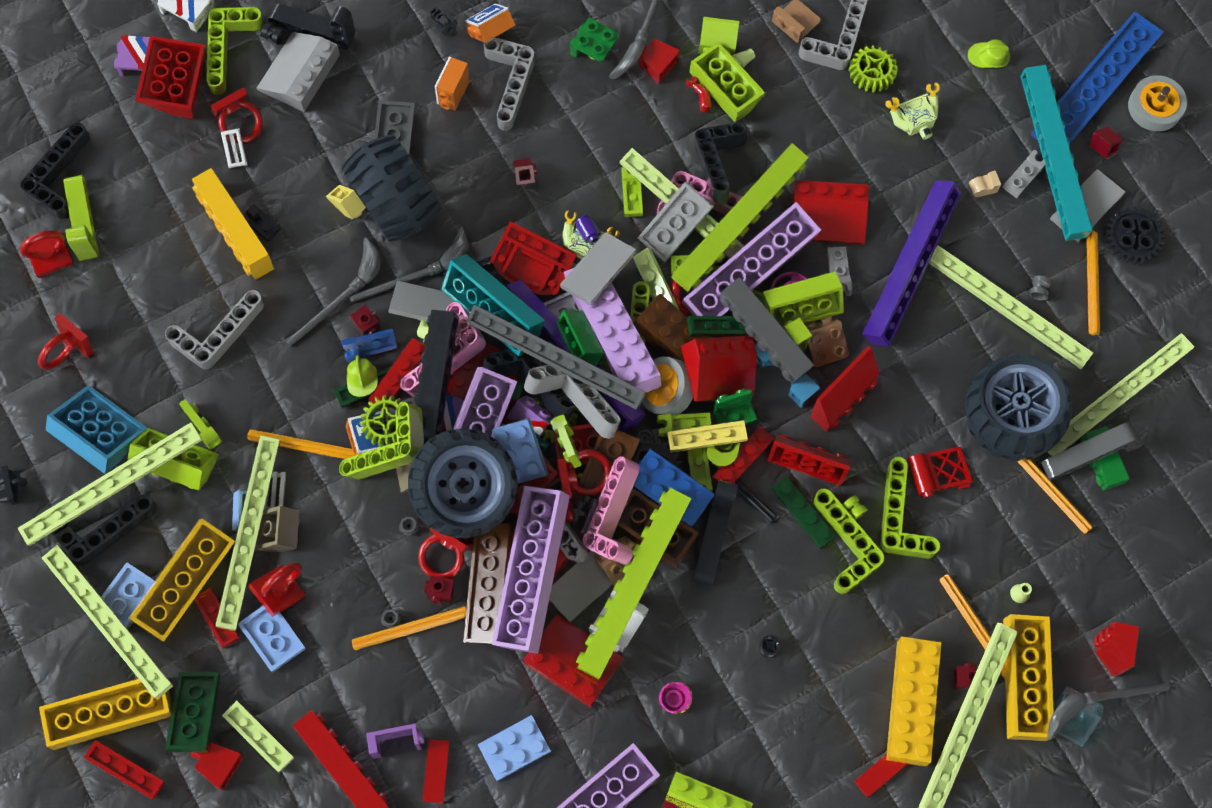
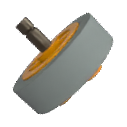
(1157, 103)
(675, 388)

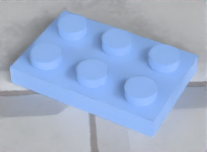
(127, 592)
(271, 638)
(514, 748)

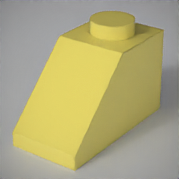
(346, 201)

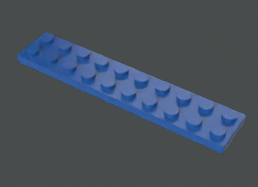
(1106, 73)

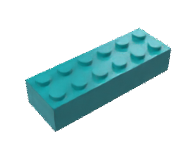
(473, 285)

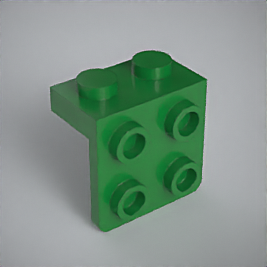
(593, 40)
(735, 408)

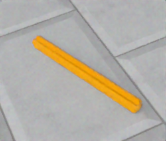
(1093, 284)
(304, 445)
(1056, 495)
(967, 612)
(409, 628)

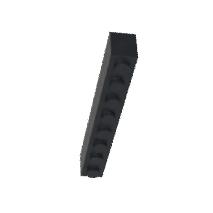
(436, 370)

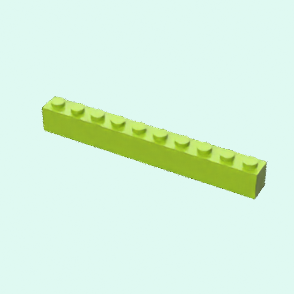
(739, 217)
(633, 584)

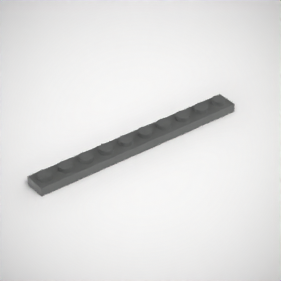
(556, 357)

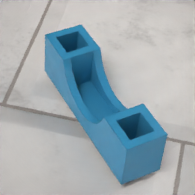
(801, 390)

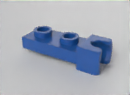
(369, 344)

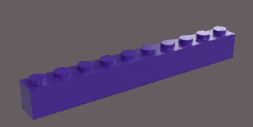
(912, 263)
(550, 332)

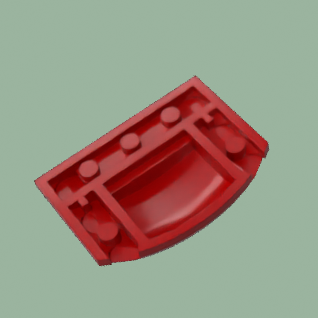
(531, 259)

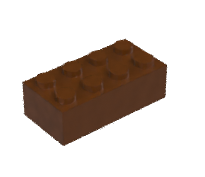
(664, 327)
(637, 516)

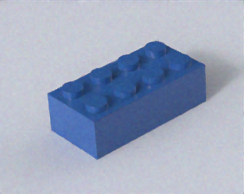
(660, 475)

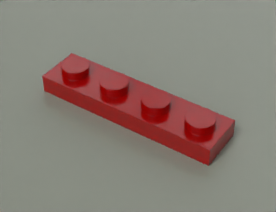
(403, 365)
(747, 454)
(124, 770)

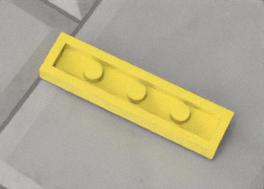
(707, 436)

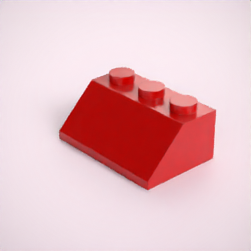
(1117, 647)

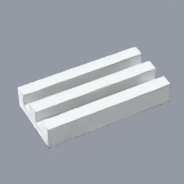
(237, 163)
(275, 475)

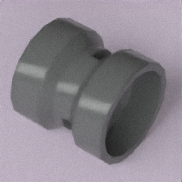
(1040, 288)

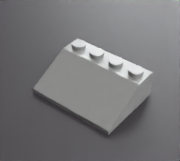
(299, 69)

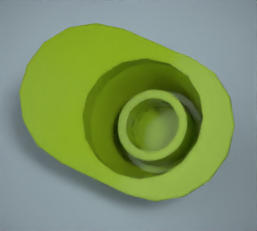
(989, 54)
(361, 377)
(723, 454)

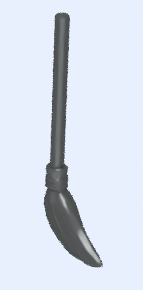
(637, 47)
(458, 248)
(367, 272)
(1076, 702)

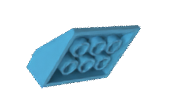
(94, 428)

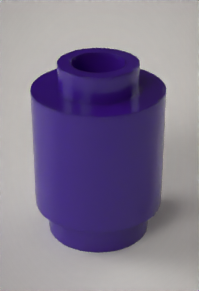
(588, 229)

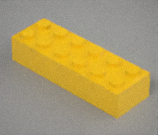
(232, 224)
(181, 580)
(1029, 678)
(913, 701)
(102, 713)

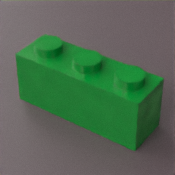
(579, 336)
(1109, 469)

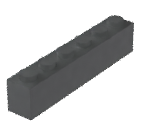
(765, 330)

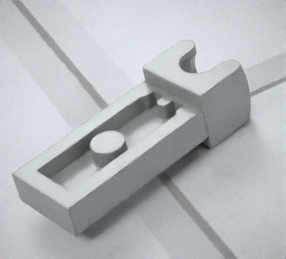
(1024, 175)
(839, 263)

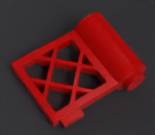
(927, 479)

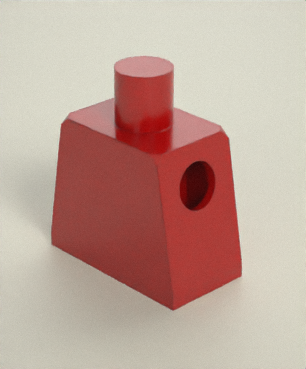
(658, 59)
(217, 764)

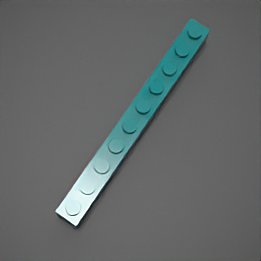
(1056, 153)

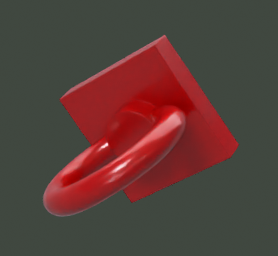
(231, 105)
(46, 252)
(71, 336)
(569, 476)
(458, 545)
(278, 588)

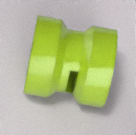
(854, 507)

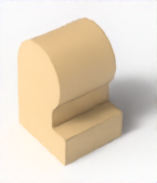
(985, 184)

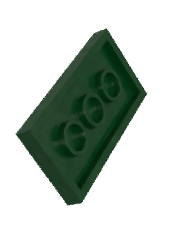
(193, 712)

